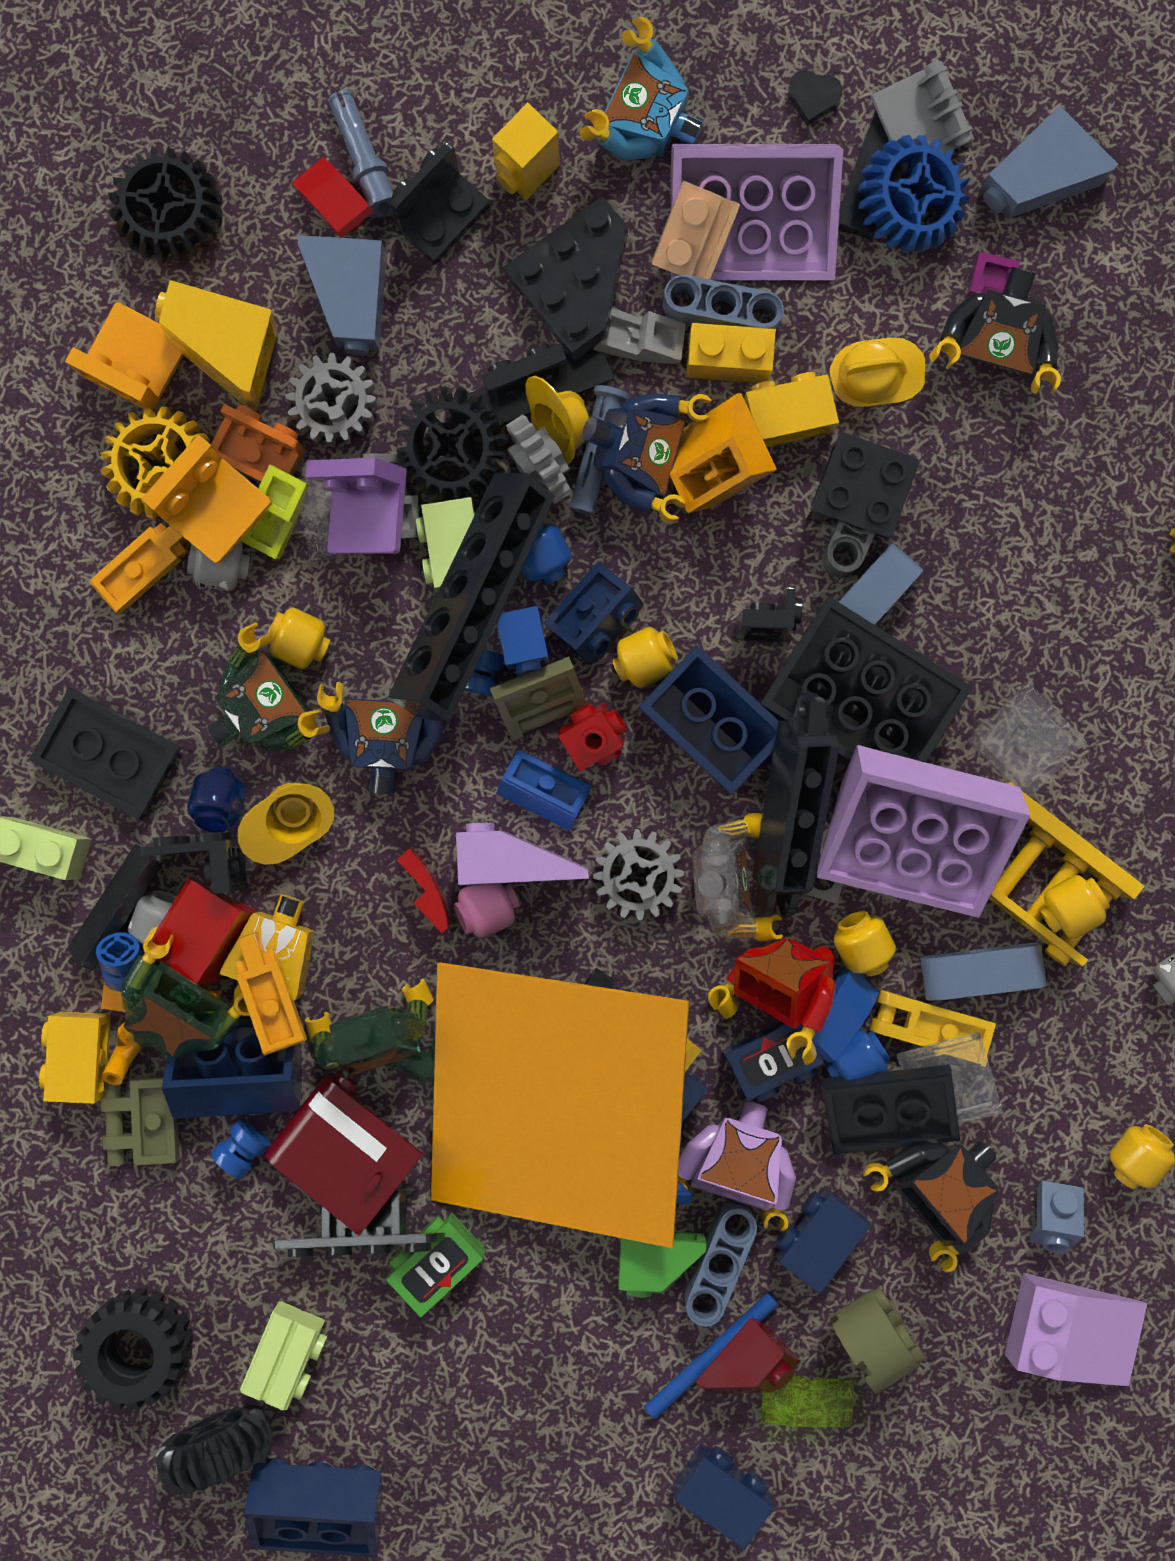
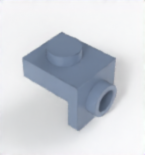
(1058, 1216)

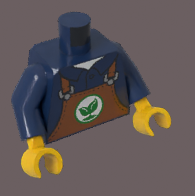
(640, 448)
(379, 736)

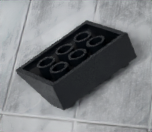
(872, 683)

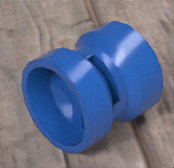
(488, 664)
(116, 957)
(240, 1149)

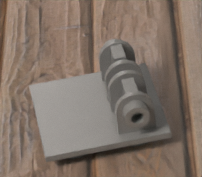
(924, 106)

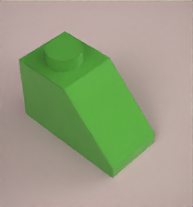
(652, 1267)

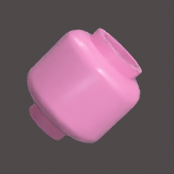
(486, 908)

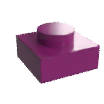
(990, 271)

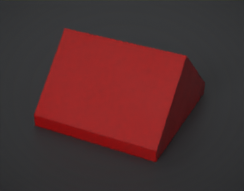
(203, 931)

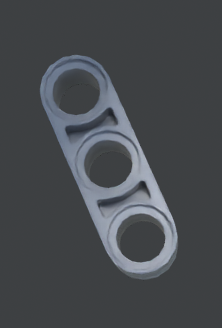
(707, 292)
(882, 584)
(983, 972)
(720, 1282)

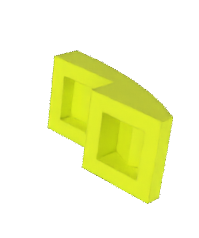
(277, 523)

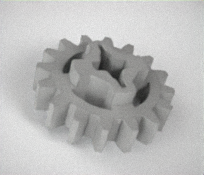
(346, 394)
(539, 456)
(646, 891)

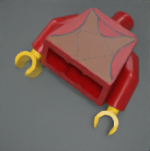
(785, 983)

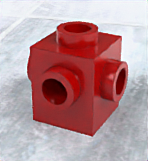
(585, 747)

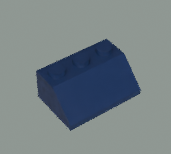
(712, 720)
(234, 1078)
(314, 1508)

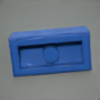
(543, 789)

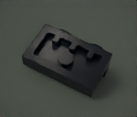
(766, 623)

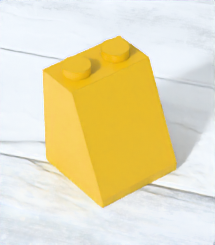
(221, 337)

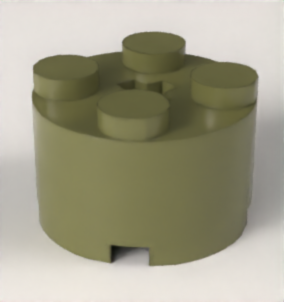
(877, 1339)

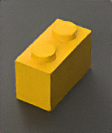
(525, 152)
(730, 353)
(793, 409)
(75, 1057)

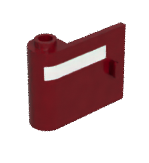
(338, 1148)

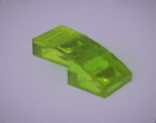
(810, 1403)

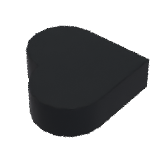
(814, 95)

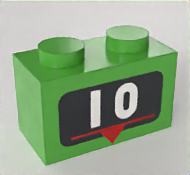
(430, 1275)

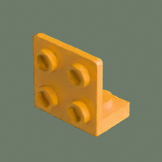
(129, 358)
(207, 500)

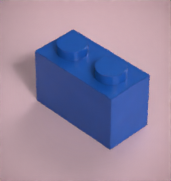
(522, 640)

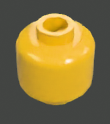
(297, 638)
(645, 657)
(1075, 906)
(864, 943)
(1142, 1157)

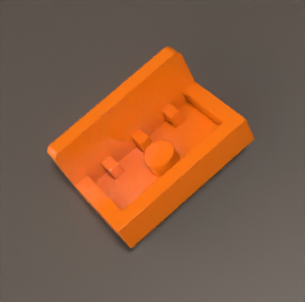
(254, 445)

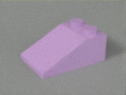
(503, 858)
(1074, 1332)

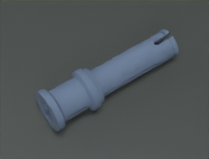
(369, 171)
(590, 478)

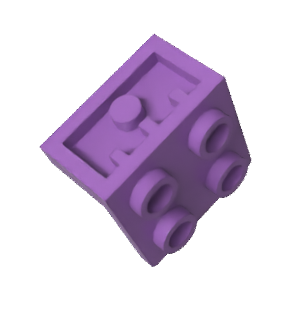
(364, 504)

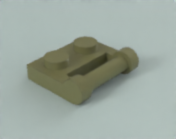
(538, 697)

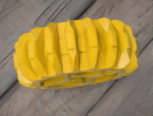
(161, 448)

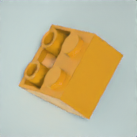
(720, 456)

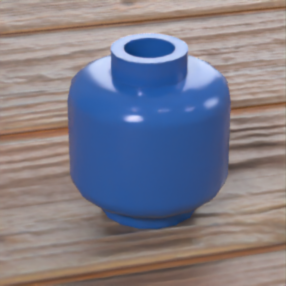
(547, 556)
(860, 1058)

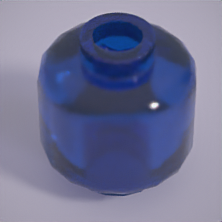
(216, 800)

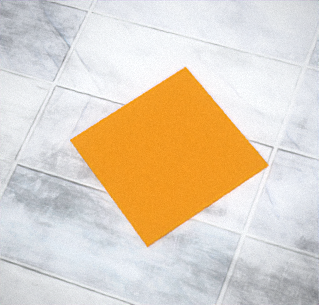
(558, 1102)

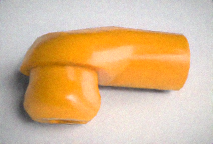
(121, 1057)

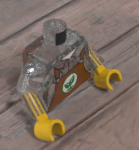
(723, 881)

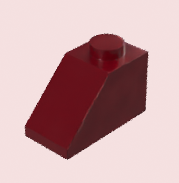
(750, 1363)

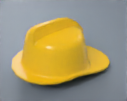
(878, 372)
(560, 414)
(285, 823)

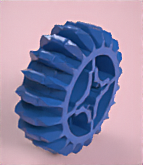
(933, 183)

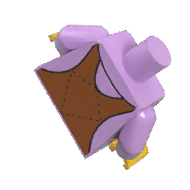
(742, 1164)

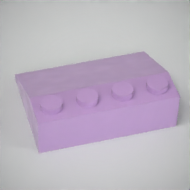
(785, 208)
(921, 831)

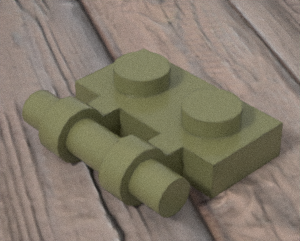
(153, 1128)

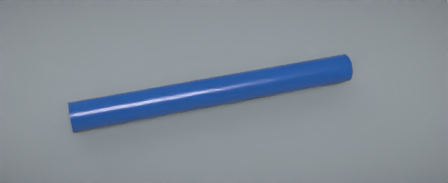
(693, 1371)

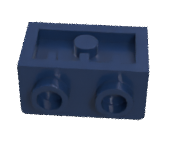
(595, 613)

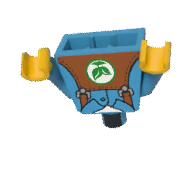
(645, 105)

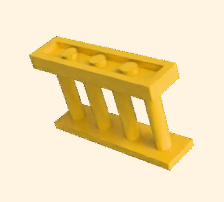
(1079, 857)

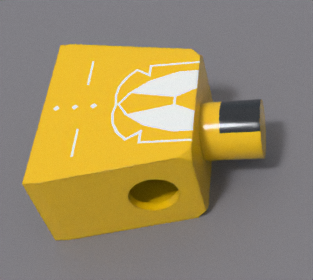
(279, 932)

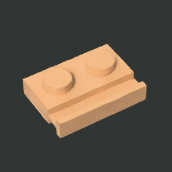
(695, 232)

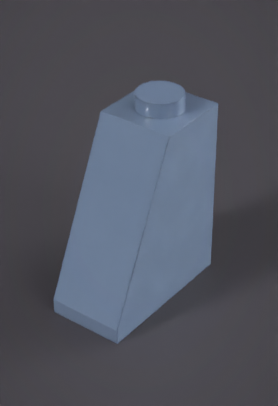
(1047, 167)
(350, 288)

